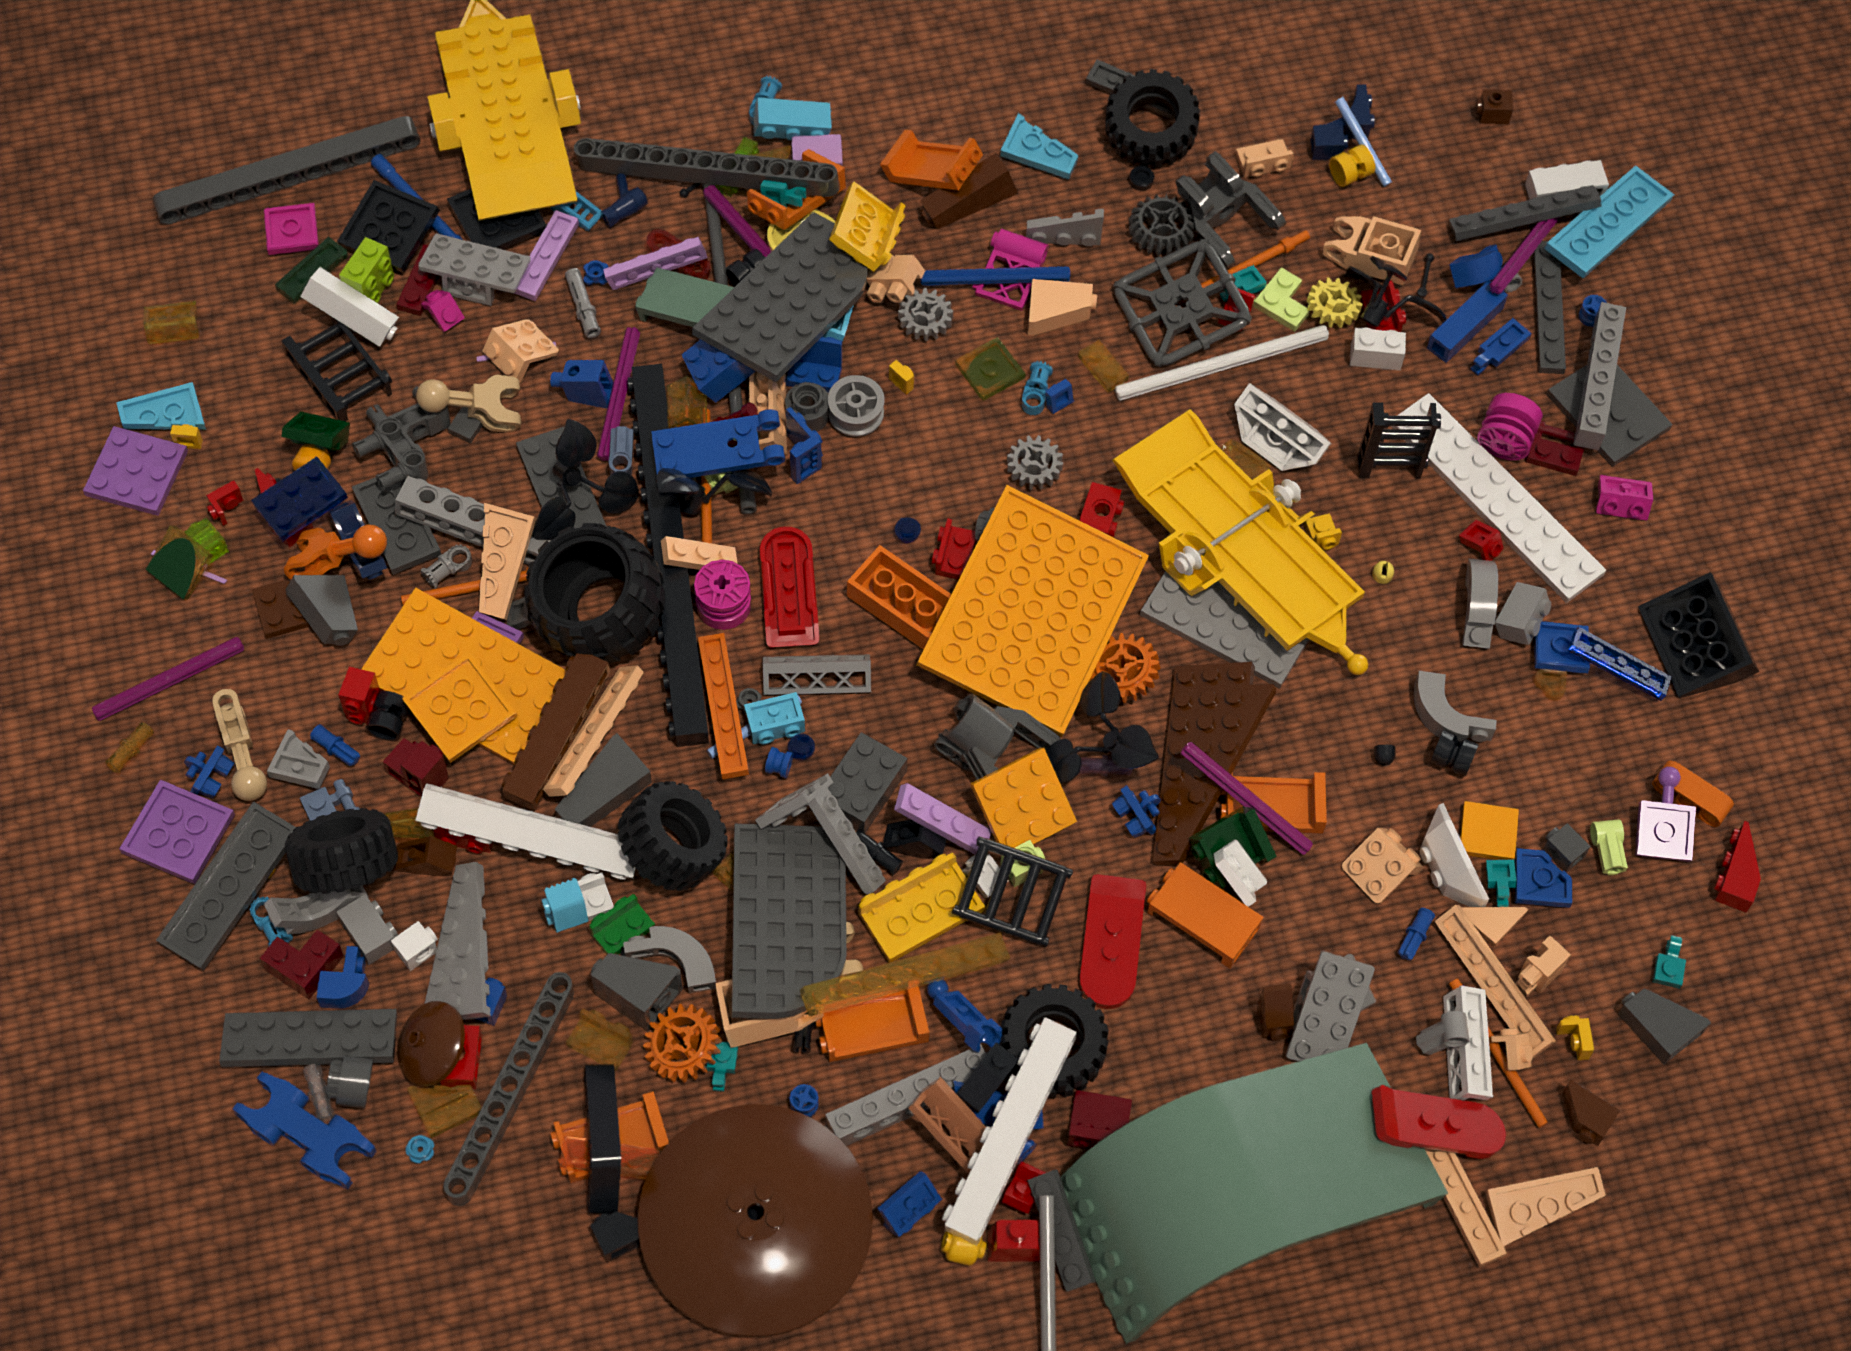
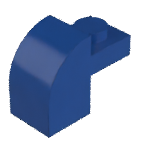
(1476, 268)
(346, 987)

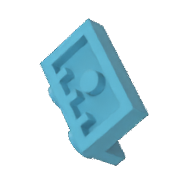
(775, 718)

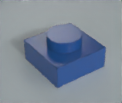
(1059, 396)

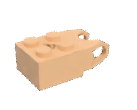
(1376, 237)
(750, 1030)

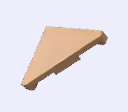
(1494, 922)

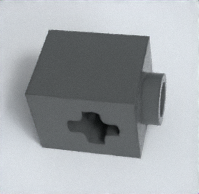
(1566, 847)

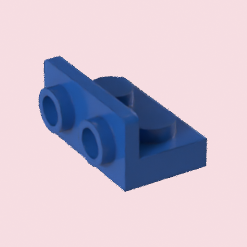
(909, 1204)

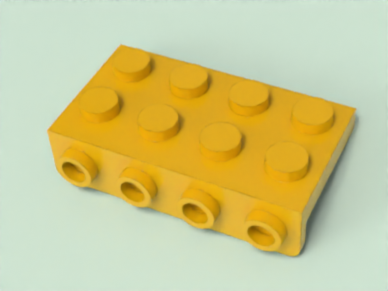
(866, 227)
(917, 907)

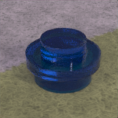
(907, 529)
(801, 746)

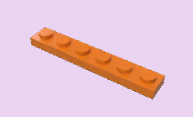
(723, 706)

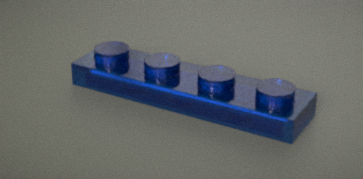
(1619, 663)

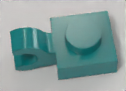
(781, 194)
(1247, 280)
(1502, 877)
(1668, 967)
(725, 1063)

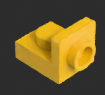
(1323, 532)
(1580, 1033)

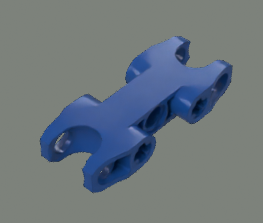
(321, 1141)

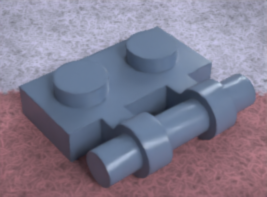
(321, 803)

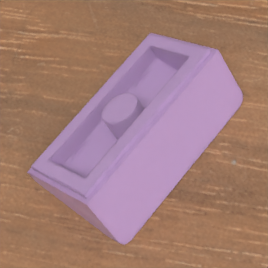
(825, 145)

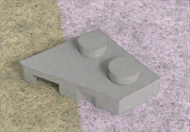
(298, 763)

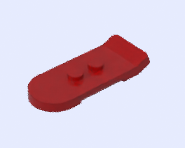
(789, 589)
(1112, 940)
(1437, 1123)

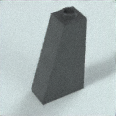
(605, 784)

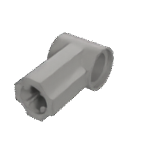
(1449, 1032)

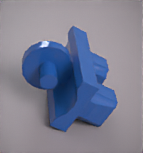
(217, 763)
(1129, 802)

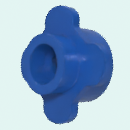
(595, 267)

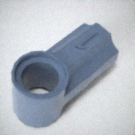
(621, 449)

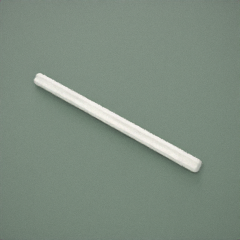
(1221, 362)

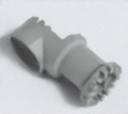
(446, 566)

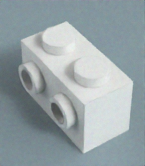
(1377, 349)

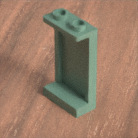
(679, 297)

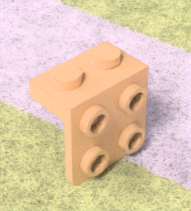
(516, 346)
(1381, 864)

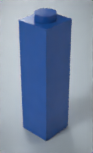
(1466, 322)

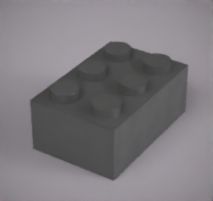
(866, 780)

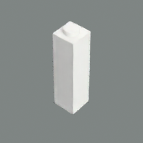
(350, 307)

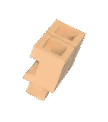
(894, 279)
(1543, 968)

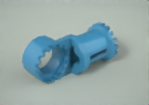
(765, 92)
(1032, 391)
(264, 923)

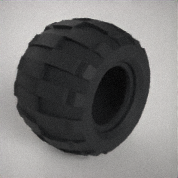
(573, 564)

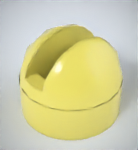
(1377, 572)

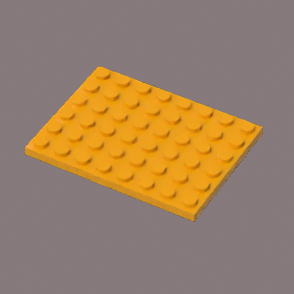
(1033, 610)

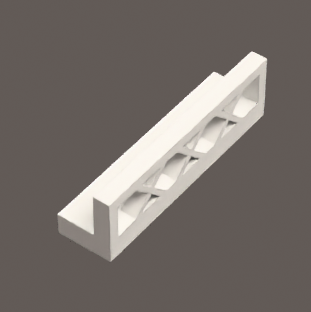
(1474, 1064)

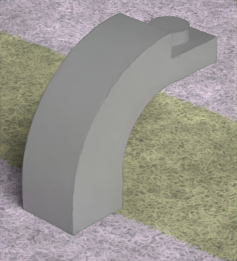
(1481, 602)
(1439, 715)
(309, 911)
(681, 948)

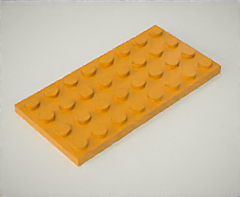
(434, 635)

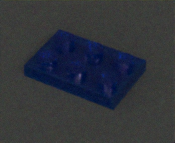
(299, 499)

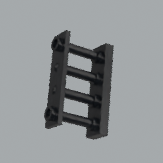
(324, 387)
(1376, 432)

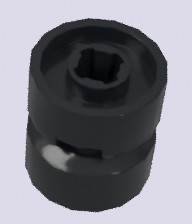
(740, 269)
(387, 716)
(1454, 753)

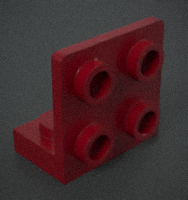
(1096, 1118)

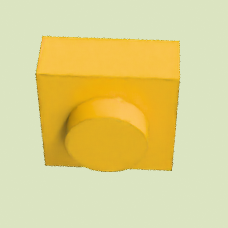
(901, 376)
(187, 435)

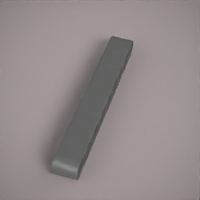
(509, 1100)

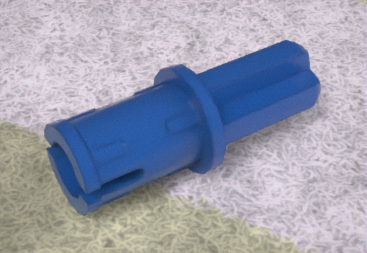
(335, 745)
(1416, 933)

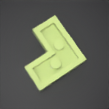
(1278, 303)

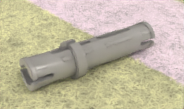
(585, 311)

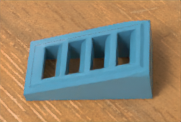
(584, 204)

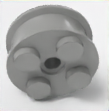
(856, 405)

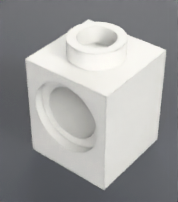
(415, 945)

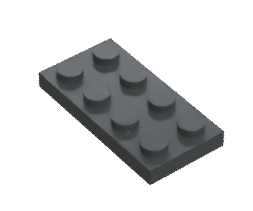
(407, 540)

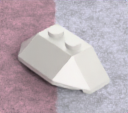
(1277, 431)
(1450, 862)

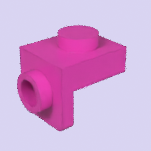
(443, 309)

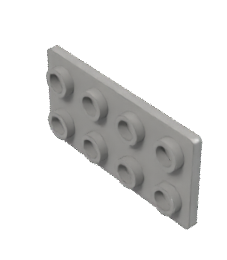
(473, 269)
(1328, 1006)

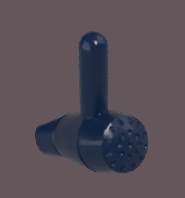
(627, 205)

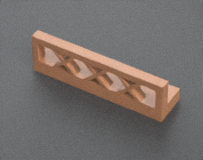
(952, 1112)

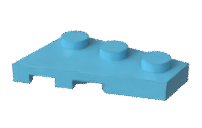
(1035, 149)
(162, 409)

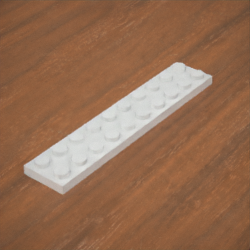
(1507, 506)

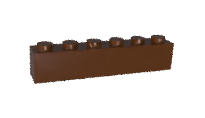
(556, 729)

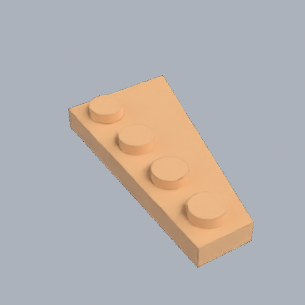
(503, 555)
(1535, 1203)

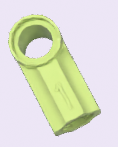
(1609, 838)

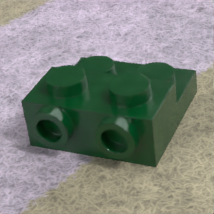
(317, 430)

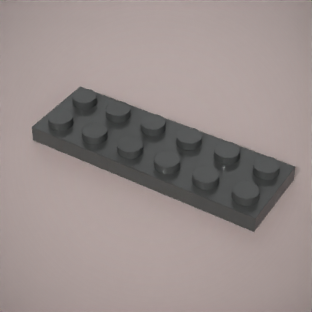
(539, 459)
(227, 886)
(307, 1037)

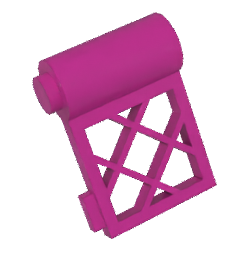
(1014, 250)

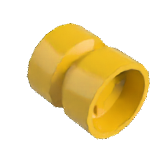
(1352, 165)

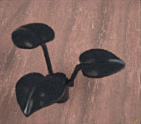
(1377, 308)
(573, 447)
(694, 494)
(1129, 748)

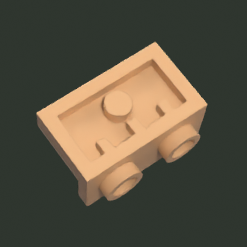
(1264, 158)

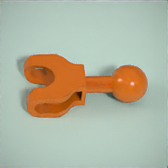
(326, 550)

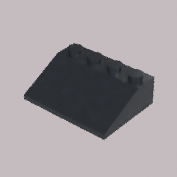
(1698, 637)

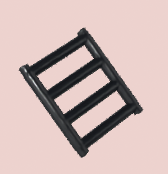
(988, 918)

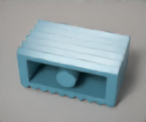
(564, 905)

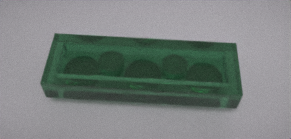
(325, 255)

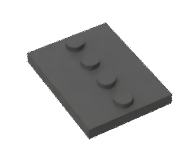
(1631, 418)

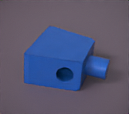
(585, 382)

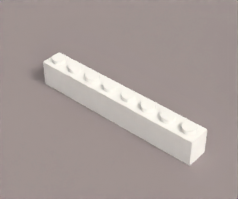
(523, 830)
(1010, 1131)

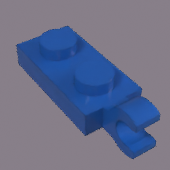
(1500, 345)

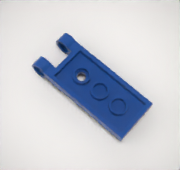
(705, 449)

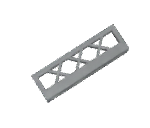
(817, 664)

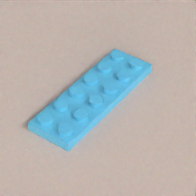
(1604, 229)

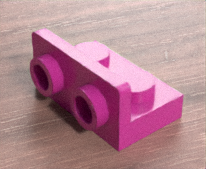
(1624, 497)

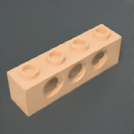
(769, 395)

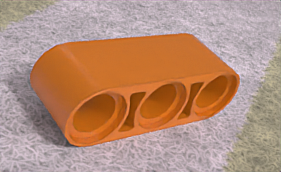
(1710, 802)

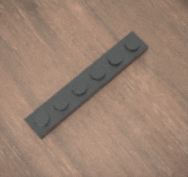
(1525, 212)
(1549, 311)

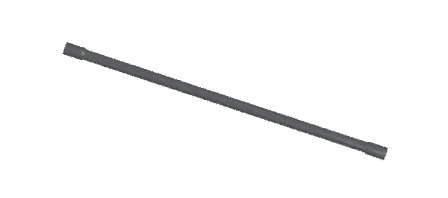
(747, 497)

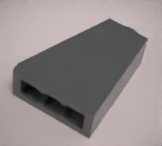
(325, 606)
(1661, 1023)

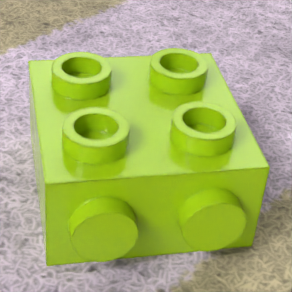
(369, 269)

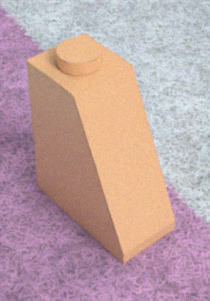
(1059, 304)

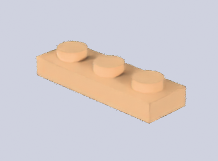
(694, 553)

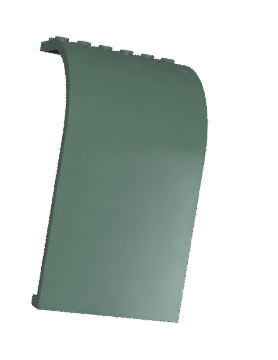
(1237, 1180)

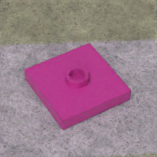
(291, 228)

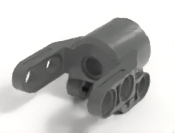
(1220, 198)
(986, 733)

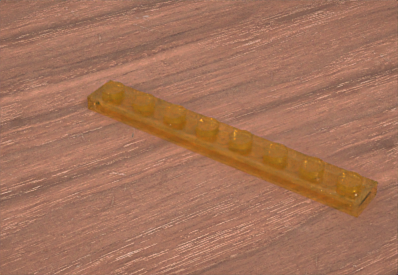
(904, 974)

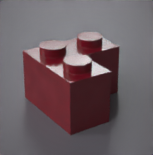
(416, 765)
(302, 968)

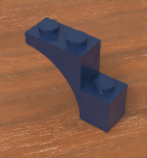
(1332, 138)
(346, 521)

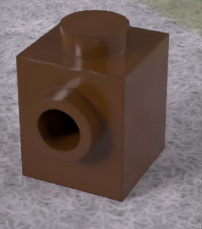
(1495, 106)

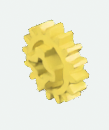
(1334, 302)

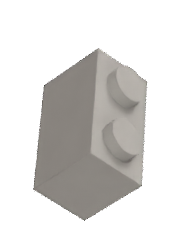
(1523, 613)
(367, 929)

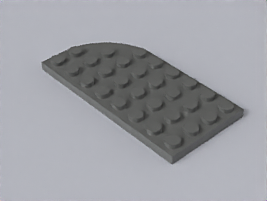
(786, 301)
(785, 917)

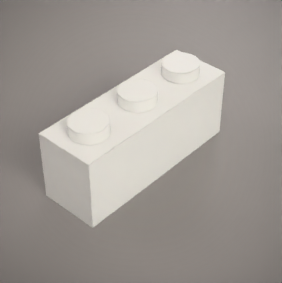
(1566, 177)

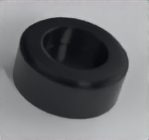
(1141, 178)

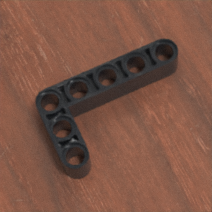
(602, 1139)

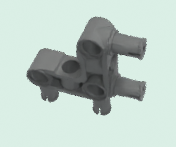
(396, 438)

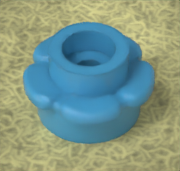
(416, 1142)

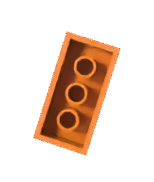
(898, 595)

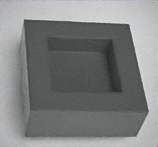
(518, 615)

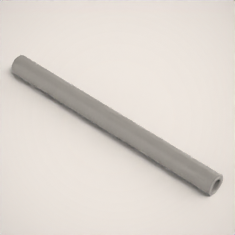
(1047, 1273)

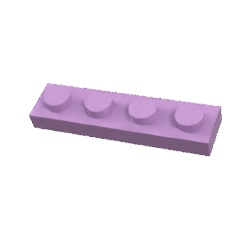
(547, 253)
(644, 265)
(940, 818)

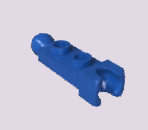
(964, 1016)

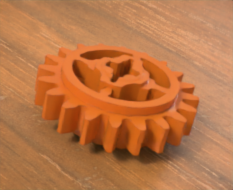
(1130, 673)
(669, 1028)

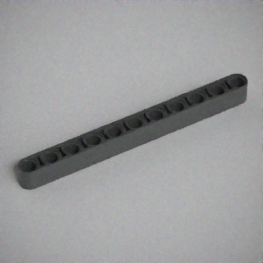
(704, 166)
(285, 170)

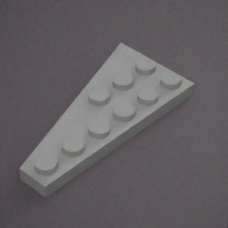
(462, 947)

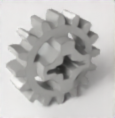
(925, 314)
(1034, 462)

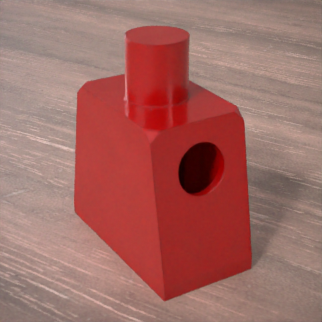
(1014, 1241)

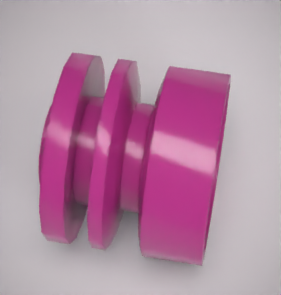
(1510, 426)
(727, 606)

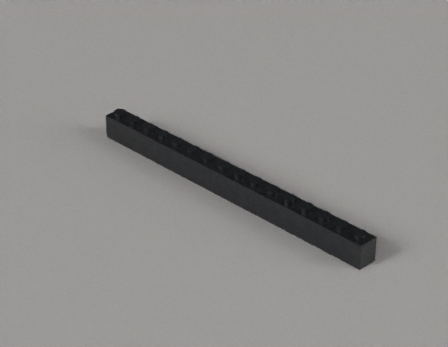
(665, 520)

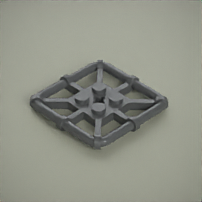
(1197, 307)

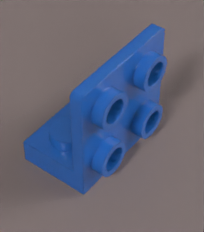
(818, 365)
(806, 453)

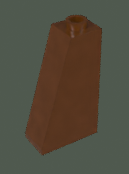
(984, 187)

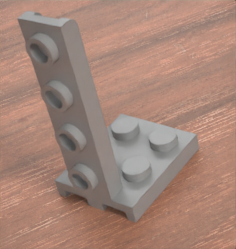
(835, 825)

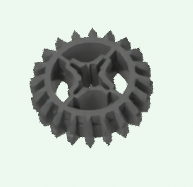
(1163, 233)

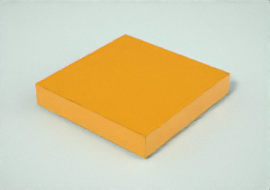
(1489, 831)

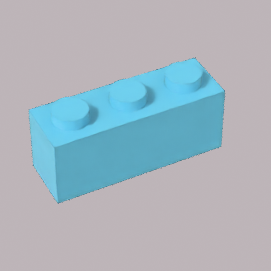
(790, 118)

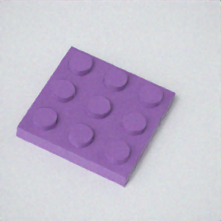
(135, 470)
(177, 831)

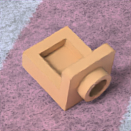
(1517, 1047)

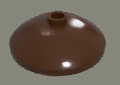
(431, 1043)

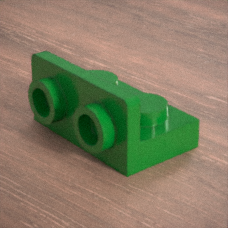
(620, 924)

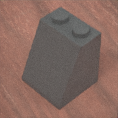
(636, 987)

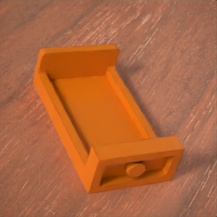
(930, 163)
(785, 217)
(1295, 799)
(1205, 913)
(874, 1026)
(638, 1126)

